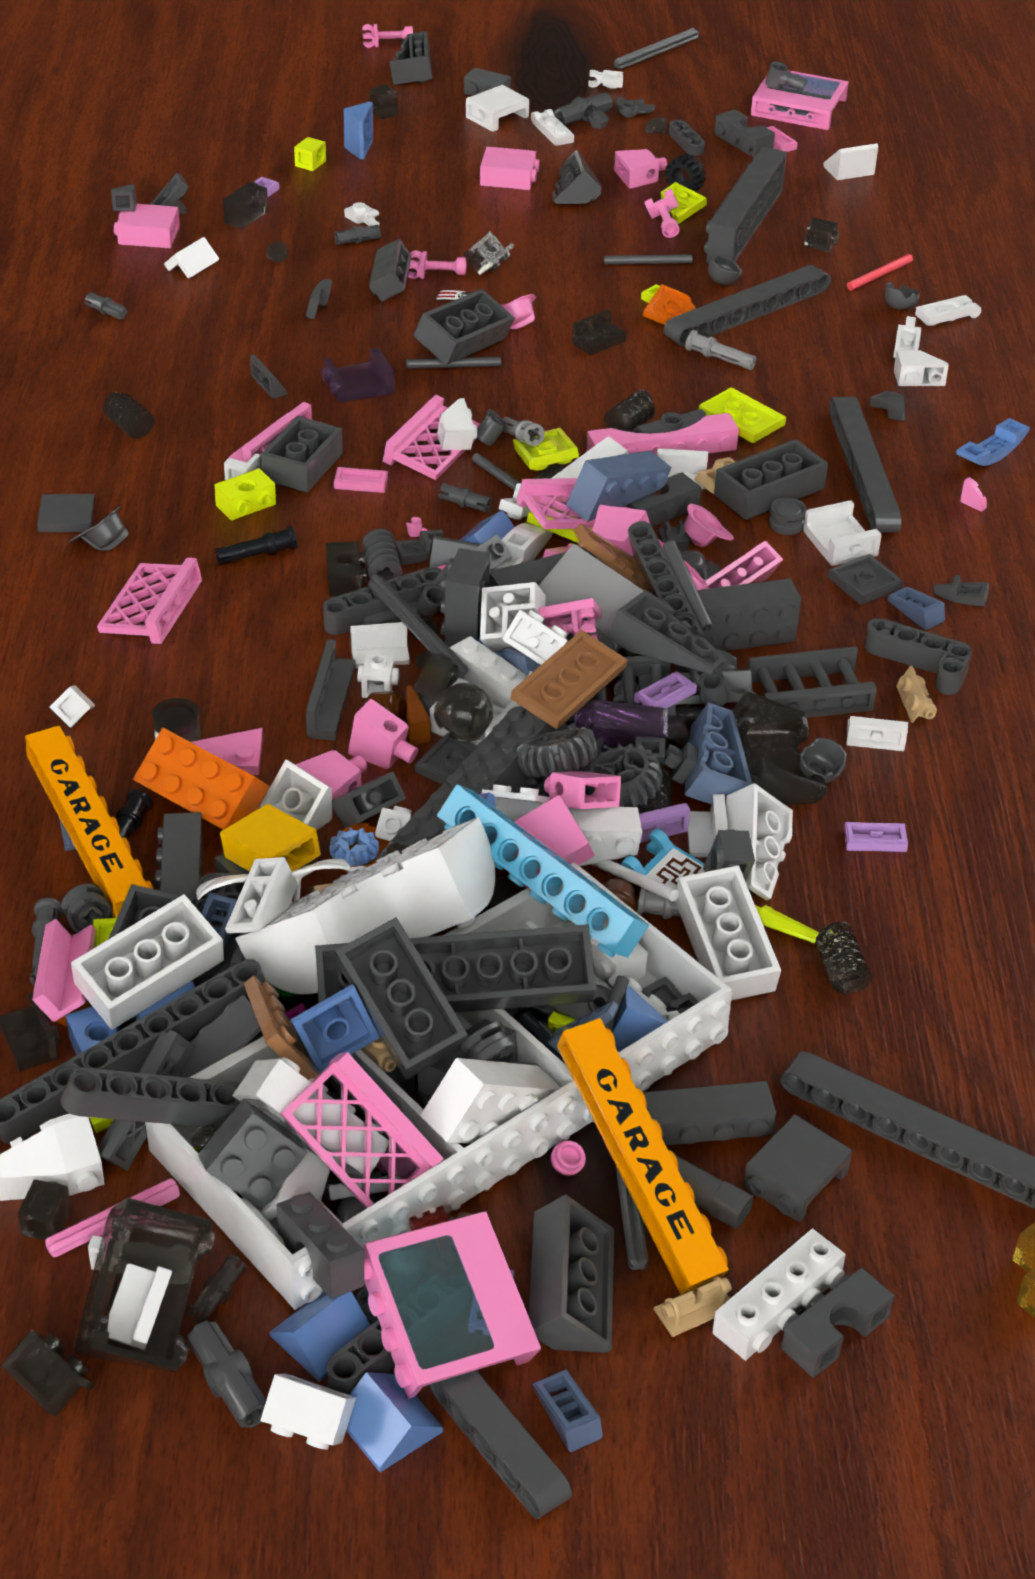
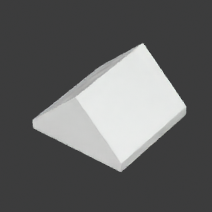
(853, 162)
(300, 796)

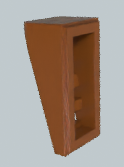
(417, 719)

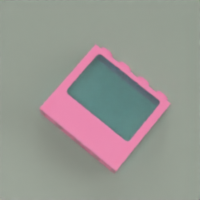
(807, 107)
(446, 1302)

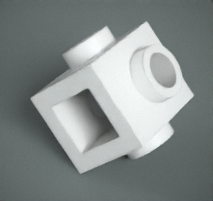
(377, 674)

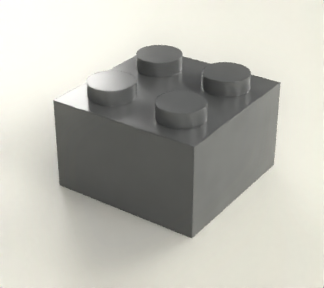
(252, 1154)

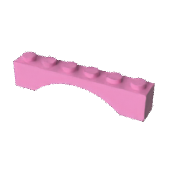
(709, 434)

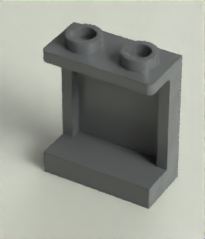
(796, 1167)

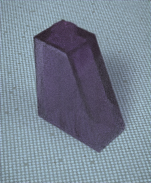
(622, 722)

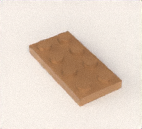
(568, 679)

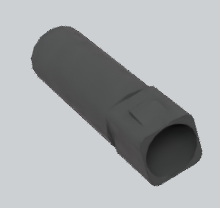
(717, 1197)

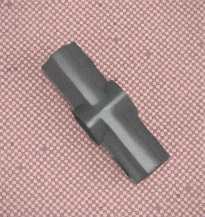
(582, 108)
(671, 422)
(227, 1373)

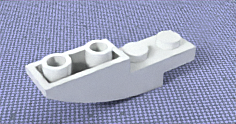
(524, 543)

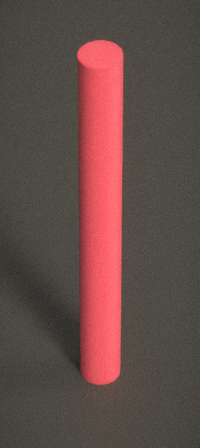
(858, 282)

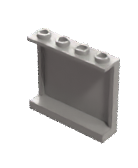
(585, 577)

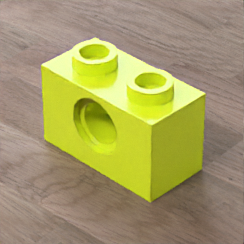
(245, 494)

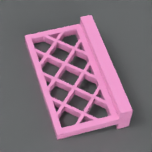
(418, 430)
(545, 494)
(167, 604)
(377, 1107)

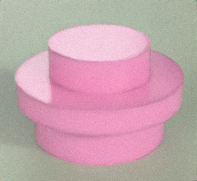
(568, 1158)

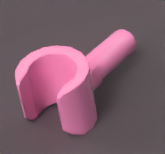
(415, 527)

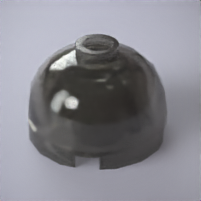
(464, 712)

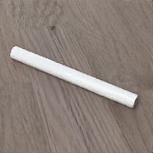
(638, 879)

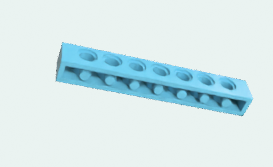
(624, 926)

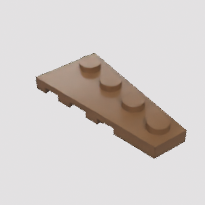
(611, 556)
(277, 1027)

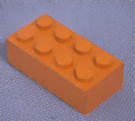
(199, 780)

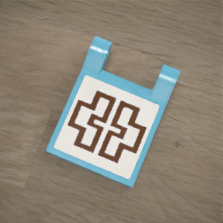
(668, 863)

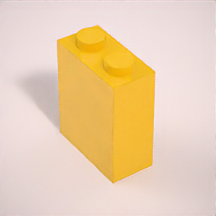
(270, 835)

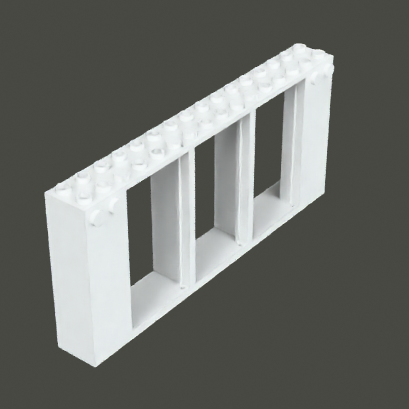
(488, 1159)

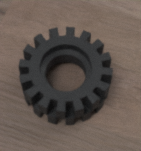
(691, 167)

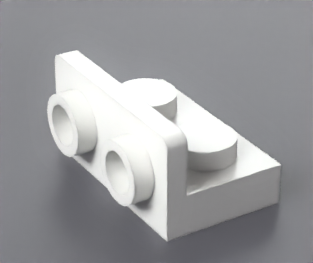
(533, 637)

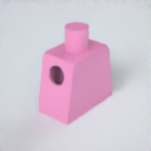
(638, 167)
(614, 523)
(380, 737)
(336, 771)
(572, 789)

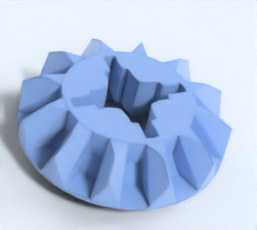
(359, 854)

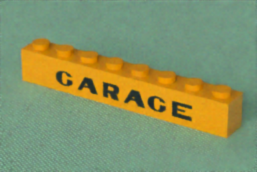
(84, 815)
(642, 1156)

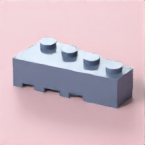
(617, 482)
(720, 755)

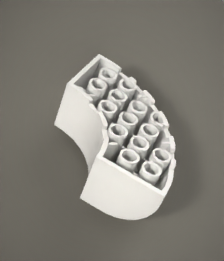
(424, 887)

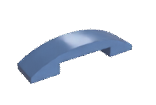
(993, 449)

